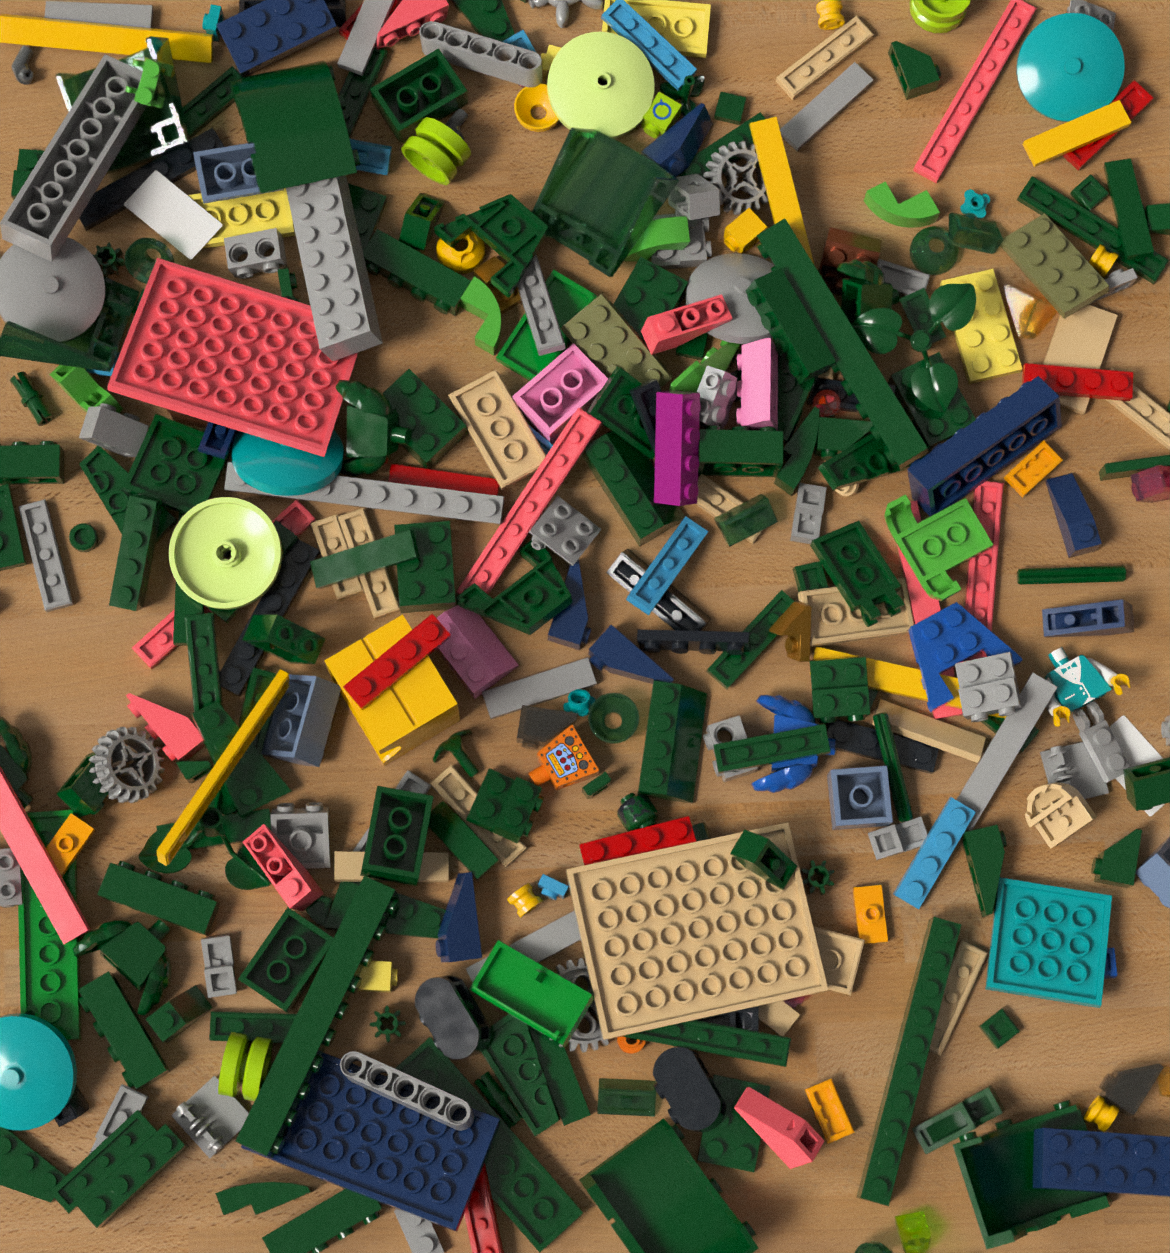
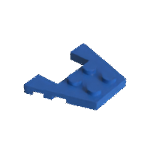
(947, 640)

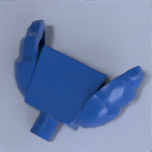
(789, 716)

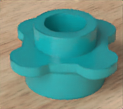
(971, 210)
(579, 702)

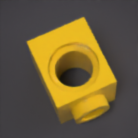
(743, 232)

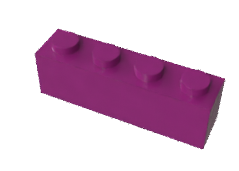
(677, 447)

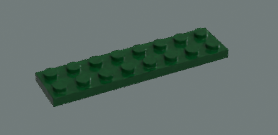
(514, 1174)

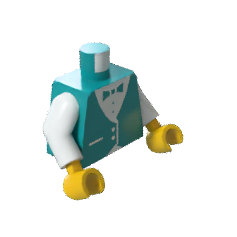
(1079, 683)

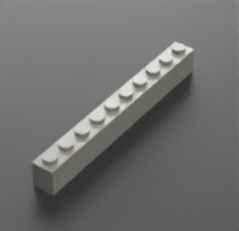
(393, 497)

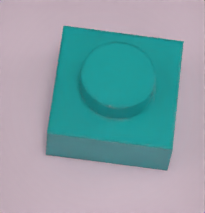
(210, 20)

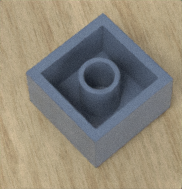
(859, 798)

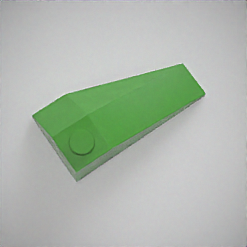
(720, 359)

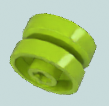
(938, 15)
(436, 151)
(244, 1066)

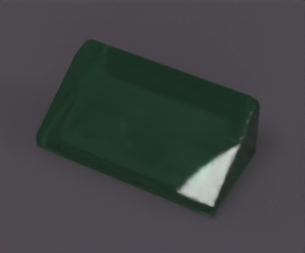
(974, 233)
(746, 519)
(626, 1097)

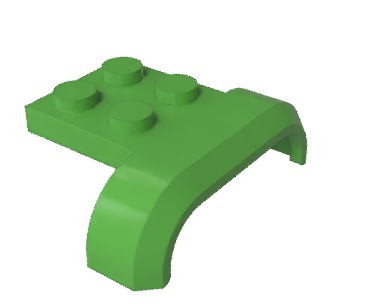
(937, 542)

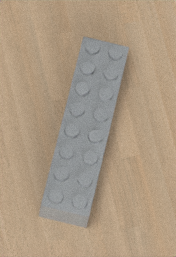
(74, 161)
(334, 267)

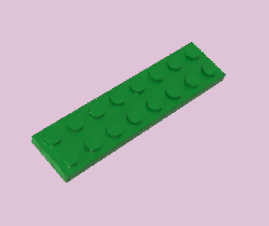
(47, 965)

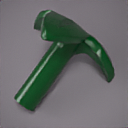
(691, 87)
(454, 745)

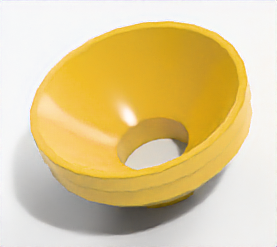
(529, 99)
(462, 261)

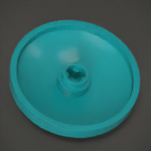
(1070, 66)
(282, 468)
(35, 1072)

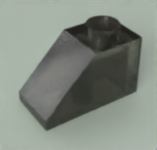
(542, 725)
(1129, 1087)

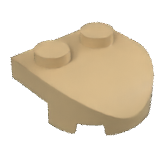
(1057, 812)

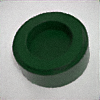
(83, 537)

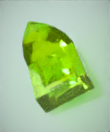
(913, 1232)

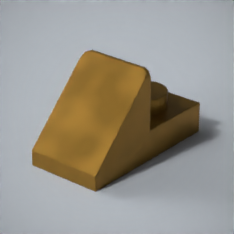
(485, 272)
(797, 625)

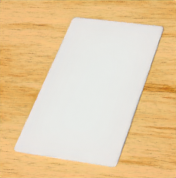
(173, 214)
(1135, 749)

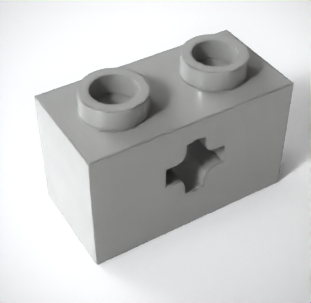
(695, 197)

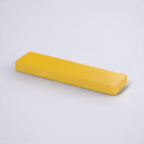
(1076, 133)

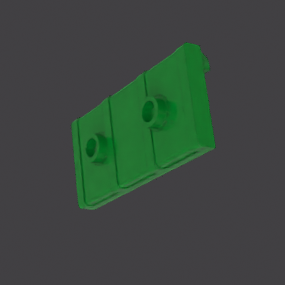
(520, 349)
(532, 993)

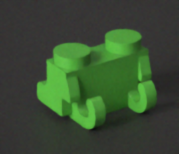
(149, 81)

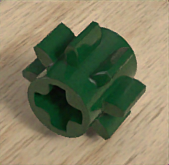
(112, 265)
(814, 885)
(379, 1024)

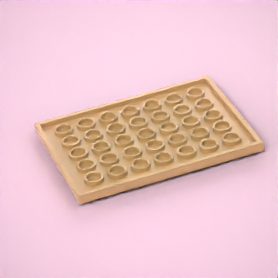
(692, 934)

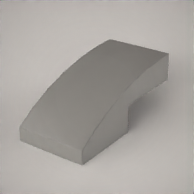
(808, 513)
(898, 838)
(219, 965)

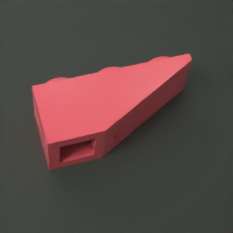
(409, 18)
(684, 323)
(174, 729)
(283, 869)
(781, 1129)

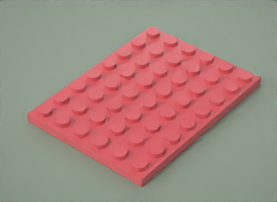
(231, 358)

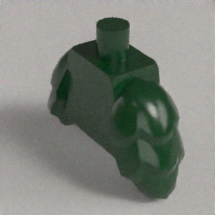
(865, 290)
(371, 428)
(17, 762)
(134, 954)

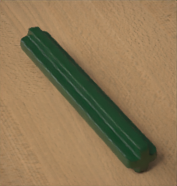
(1071, 575)
(893, 765)

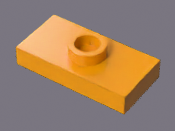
(1033, 469)
(69, 842)
(870, 914)
(829, 1111)

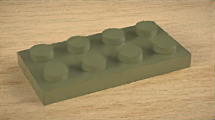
(1054, 266)
(612, 342)

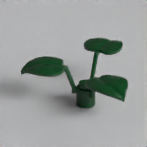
(879, 331)
(240, 871)

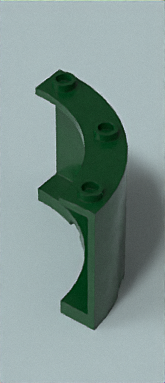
(295, 126)
(1000, 1178)
(665, 1199)

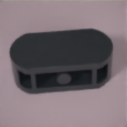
(452, 1017)
(688, 1090)

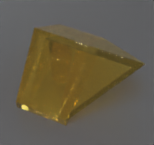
(1028, 311)

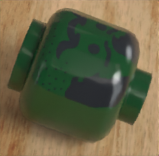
(637, 812)

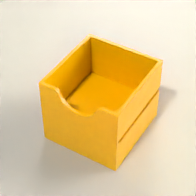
(407, 711)

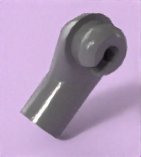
(20, 66)
(457, 120)

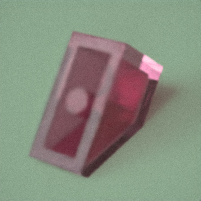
(1151, 484)

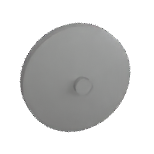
(731, 277)
(55, 296)

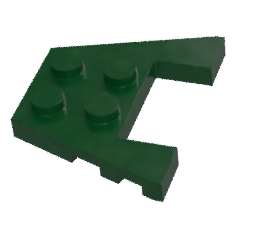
(508, 230)
(528, 601)

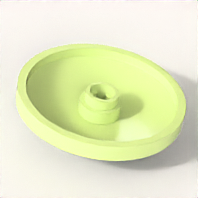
(585, 103)
(200, 546)

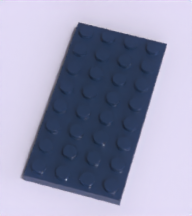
(386, 1148)

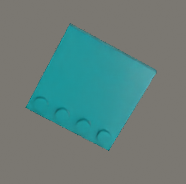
(1049, 942)

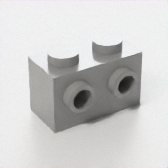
(113, 431)

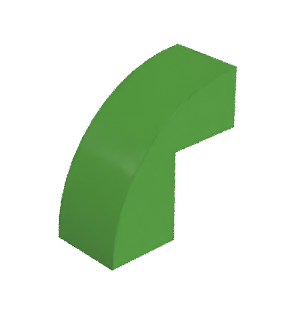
(912, 213)
(661, 234)
(482, 303)
(82, 387)

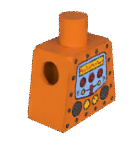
(564, 761)

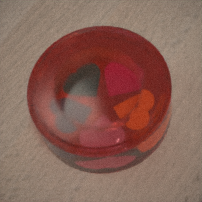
(827, 403)

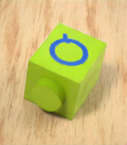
(661, 115)

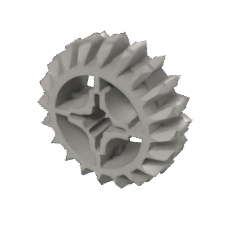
(721, 162)
(139, 782)

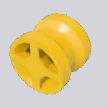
(830, 14)
(1102, 260)
(524, 900)
(1101, 1113)

